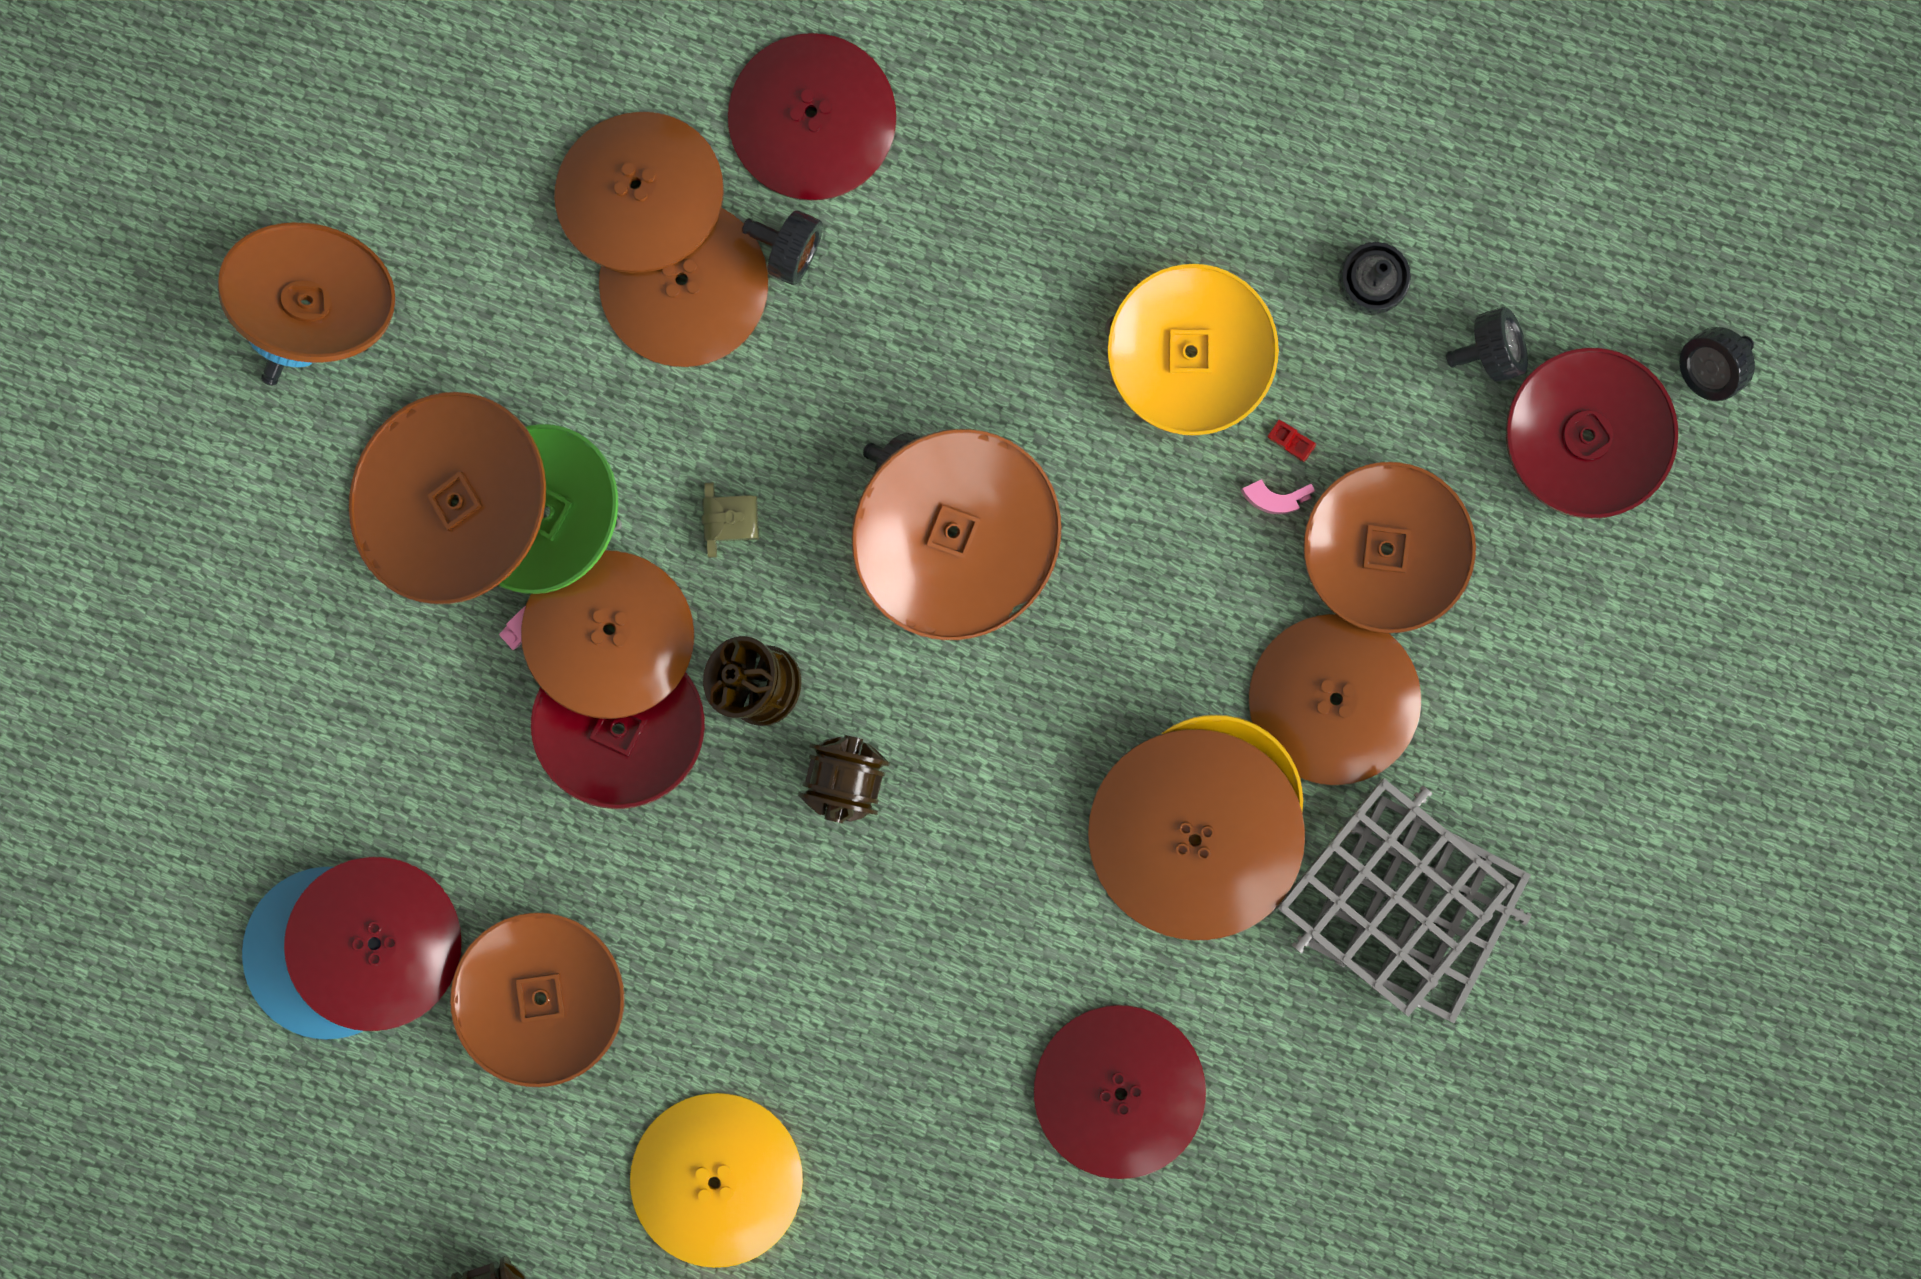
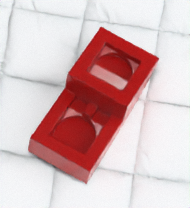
(1291, 440)

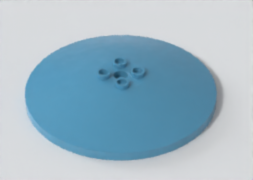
(266, 964)

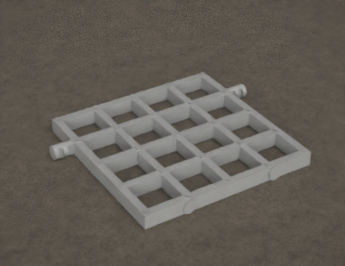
(1420, 866)
(1451, 927)

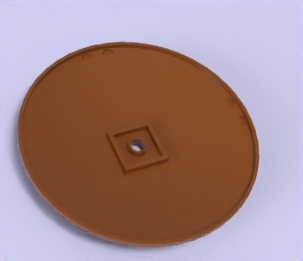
(406, 488)
(1002, 543)
(1202, 787)

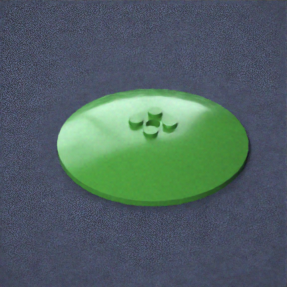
(581, 514)

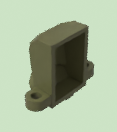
(728, 519)

